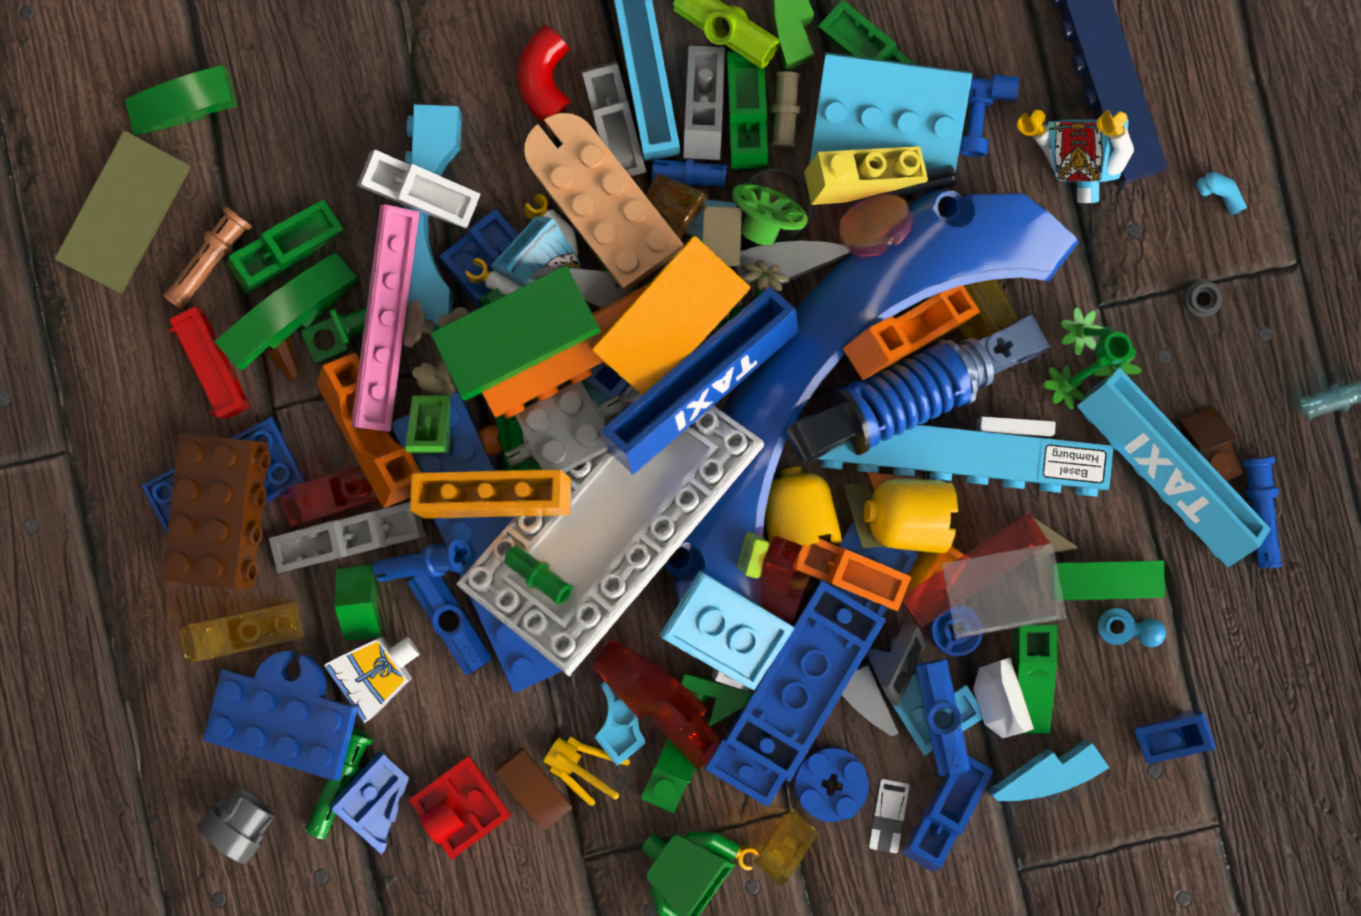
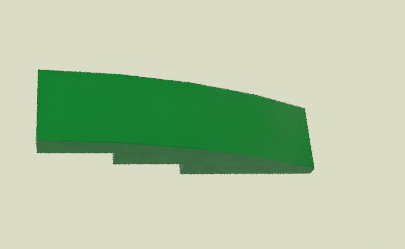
(858, 36)
(286, 309)

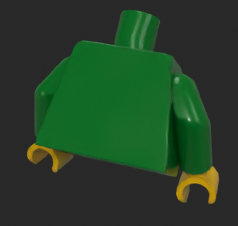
(690, 870)

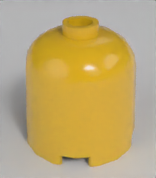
(801, 509)
(912, 514)

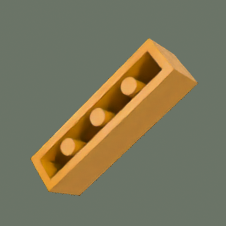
(491, 494)

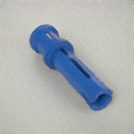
(1262, 494)
(433, 560)

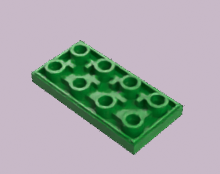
(515, 332)

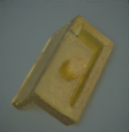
(994, 310)

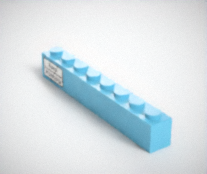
(986, 457)

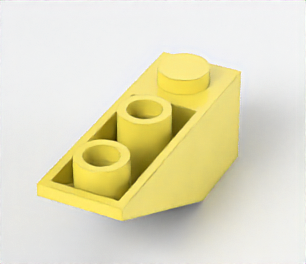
(862, 173)

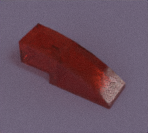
(780, 582)

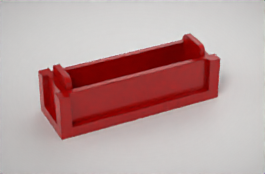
(210, 363)

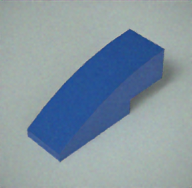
(946, 816)

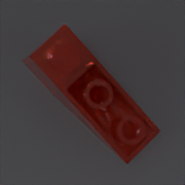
(327, 496)

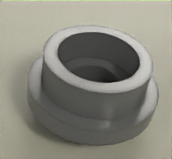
(1213, 295)

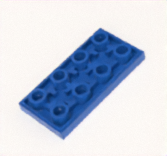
(280, 476)

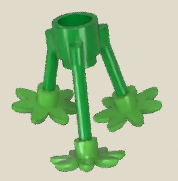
(1111, 351)

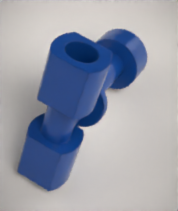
(980, 96)

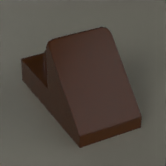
(1213, 440)

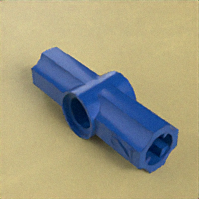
(464, 641)
(946, 741)

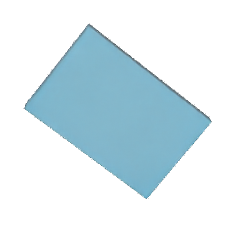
(726, 631)

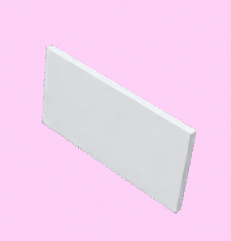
(613, 539)

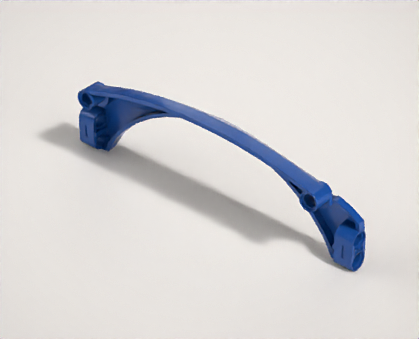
(963, 245)

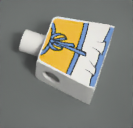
(373, 674)

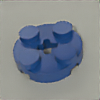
(843, 802)

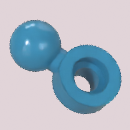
(1148, 632)

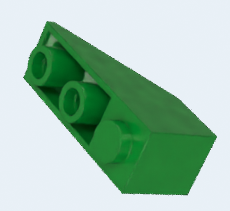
(1035, 668)

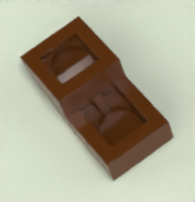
(533, 789)

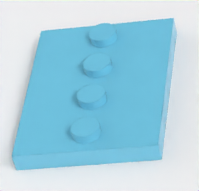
(891, 106)

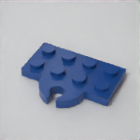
(282, 716)

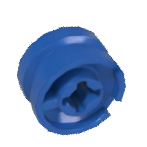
(945, 642)

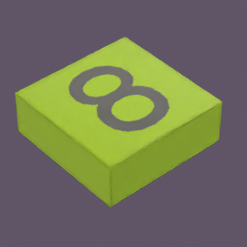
(752, 554)

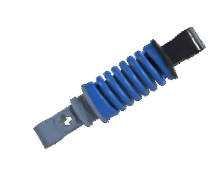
(913, 391)

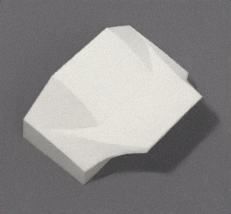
(1001, 699)

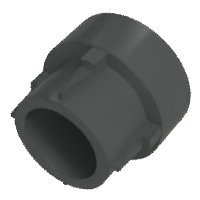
(236, 824)

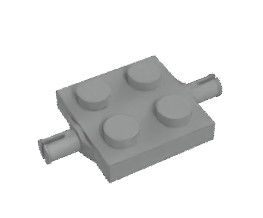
(563, 429)

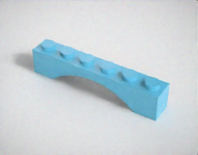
(434, 144)

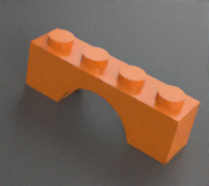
(900, 337)
(380, 457)

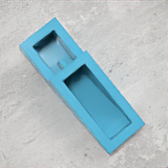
(1050, 775)

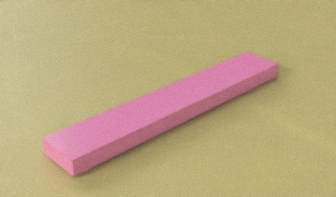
(385, 318)

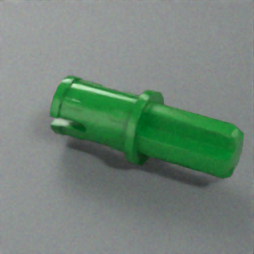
(538, 575)

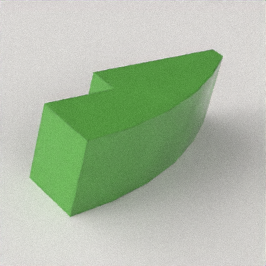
(788, 26)

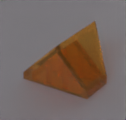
(676, 204)

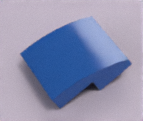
(483, 241)

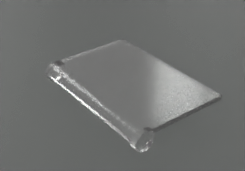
(1004, 591)

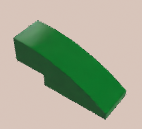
(181, 100)
(746, 113)
(284, 246)
(1112, 580)

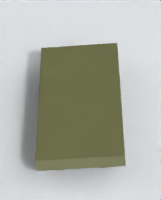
(122, 212)

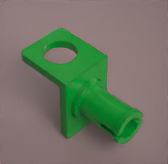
(343, 329)

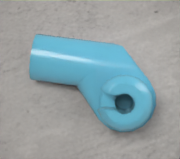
(1224, 187)

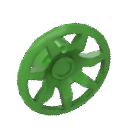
(766, 218)

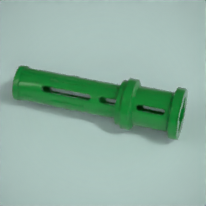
(322, 814)

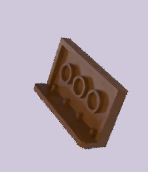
(216, 512)

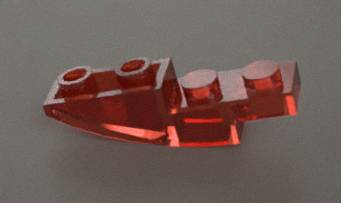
(657, 694)

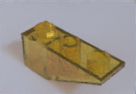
(241, 632)

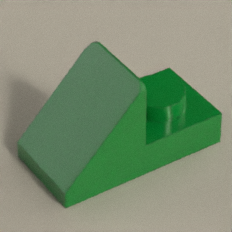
(727, 698)
(668, 778)

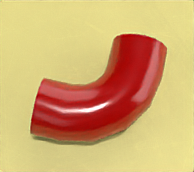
(536, 74)

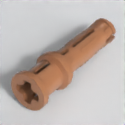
(216, 245)

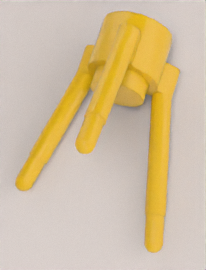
(564, 761)

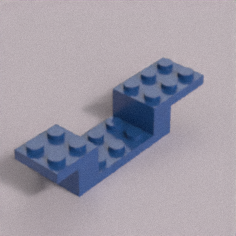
(803, 681)

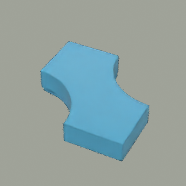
(620, 731)

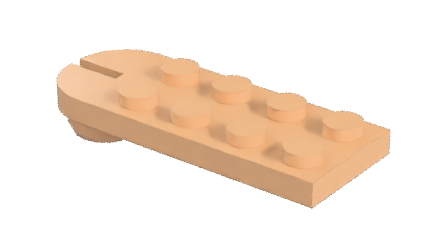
(600, 199)

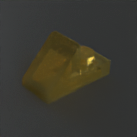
(785, 846)

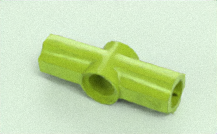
(744, 35)

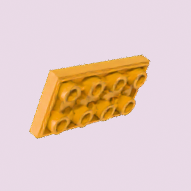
(671, 316)

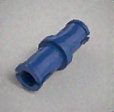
(691, 172)

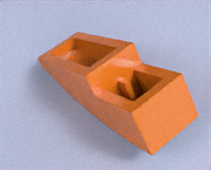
(854, 573)

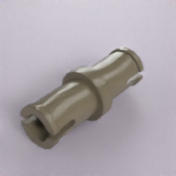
(785, 109)

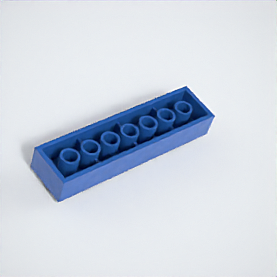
(519, 660)

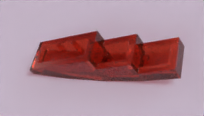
(931, 598)

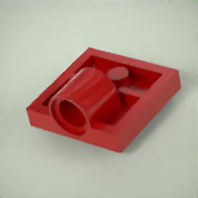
(459, 807)

